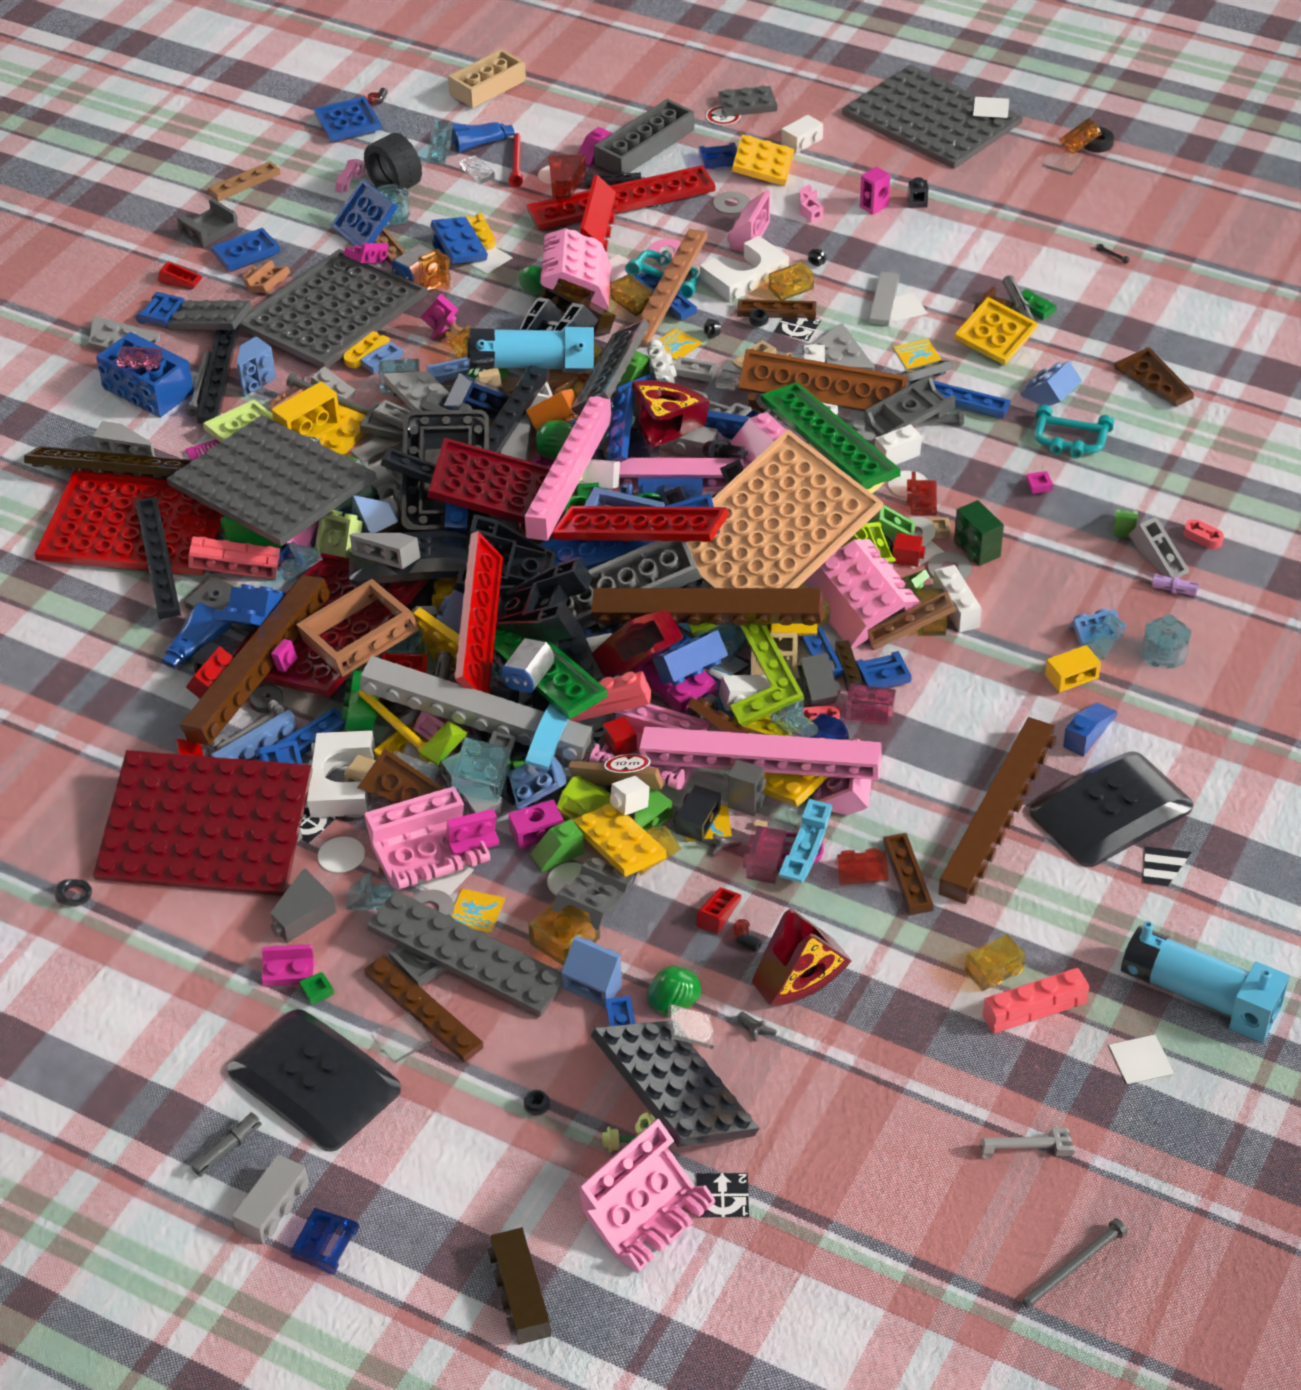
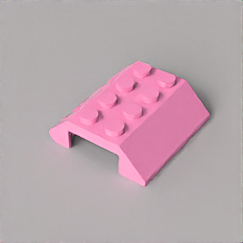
(579, 261)
(860, 590)
(655, 716)
(413, 841)
(641, 1198)

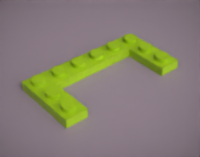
(783, 687)

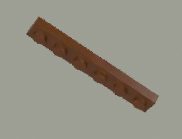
(424, 1008)

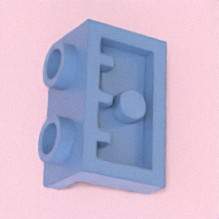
(1087, 625)

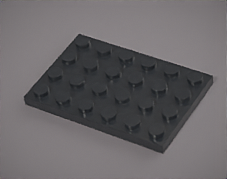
(675, 1083)

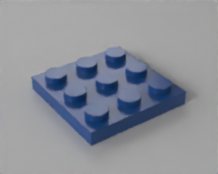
(347, 119)
(364, 214)

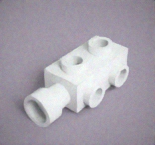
(661, 361)

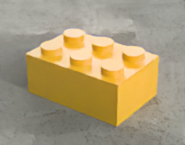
(310, 412)

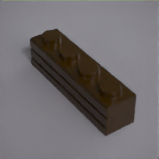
(846, 658)

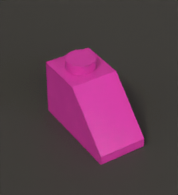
(588, 144)

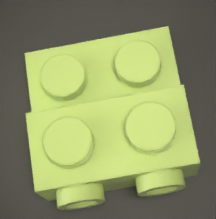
(334, 533)

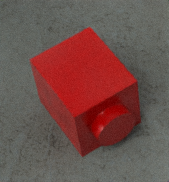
(908, 549)
(620, 736)

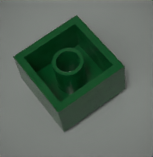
(978, 533)

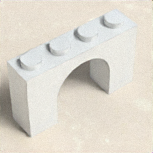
(734, 284)
(330, 752)

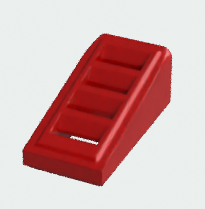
(175, 274)
(716, 912)

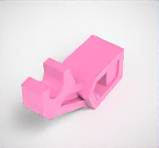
(350, 171)
(809, 206)

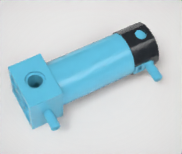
(519, 349)
(1246, 996)

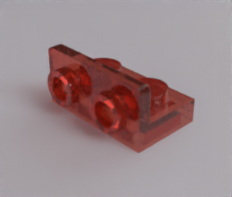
(922, 497)
(862, 867)

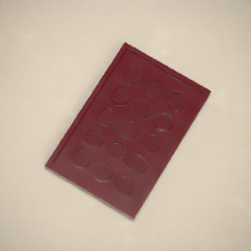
(486, 480)

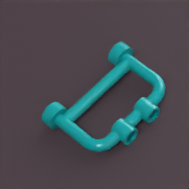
(636, 265)
(1077, 448)

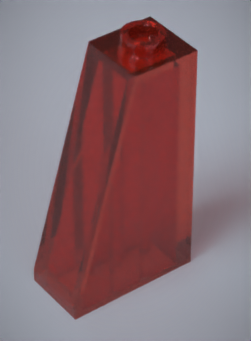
(566, 174)

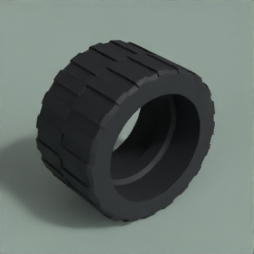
(393, 162)

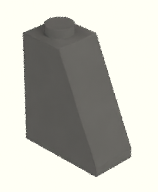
(301, 907)

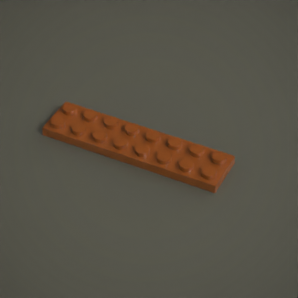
(828, 382)

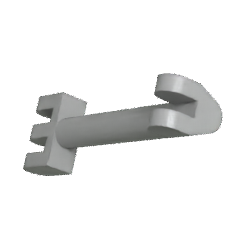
(222, 740)
(1058, 1140)

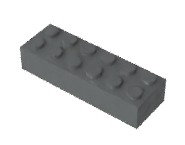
(644, 137)

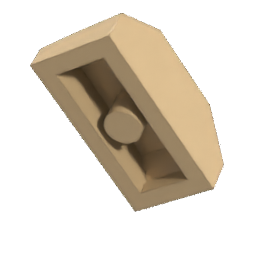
(490, 377)

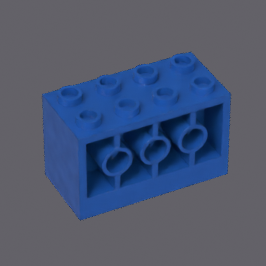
(152, 389)

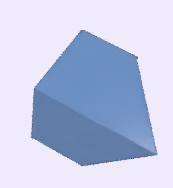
(374, 514)

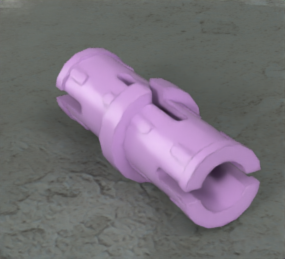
(1175, 585)

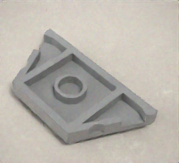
(107, 332)
(843, 349)
(414, 386)

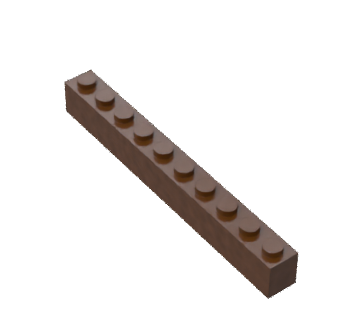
(710, 605)
(253, 661)
(997, 811)

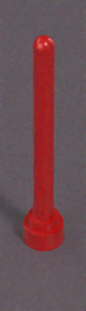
(515, 177)

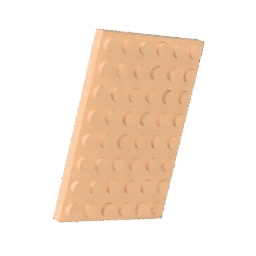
(782, 519)

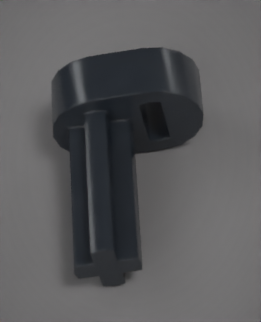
(725, 450)

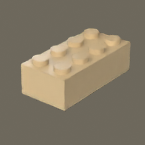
(487, 78)

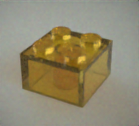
(555, 931)

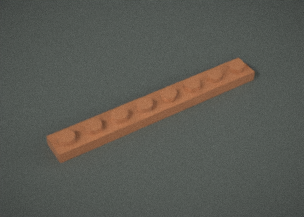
(671, 281)

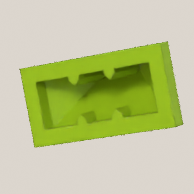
(442, 743)

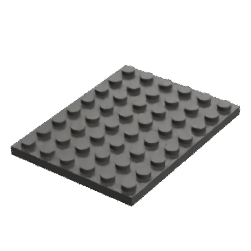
(929, 116)
(331, 308)
(271, 479)

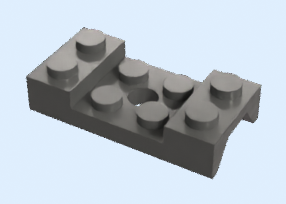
(893, 413)
(595, 891)

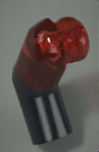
(377, 97)
(743, 935)

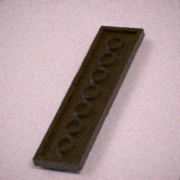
(104, 461)

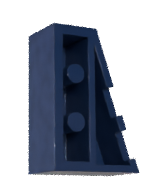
(477, 395)

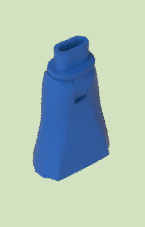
(470, 136)
(195, 634)

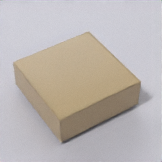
(942, 527)

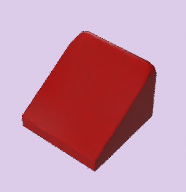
(188, 748)

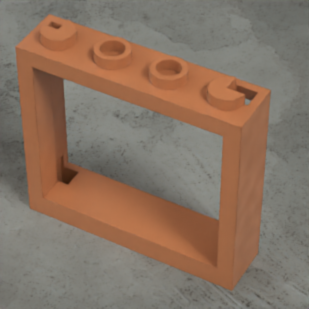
(368, 645)

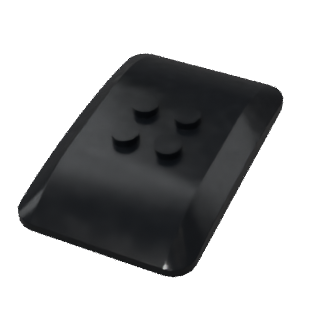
(423, 439)
(440, 557)
(1110, 808)
(314, 1079)

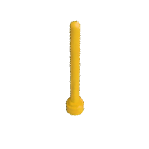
(394, 721)

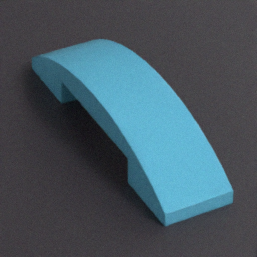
(546, 738)
(807, 841)

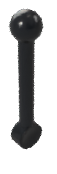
(1100, 247)

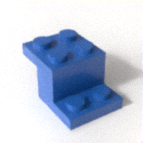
(249, 605)

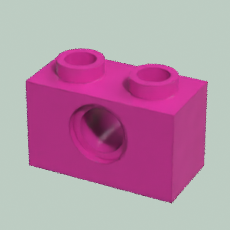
(874, 190)
(533, 822)

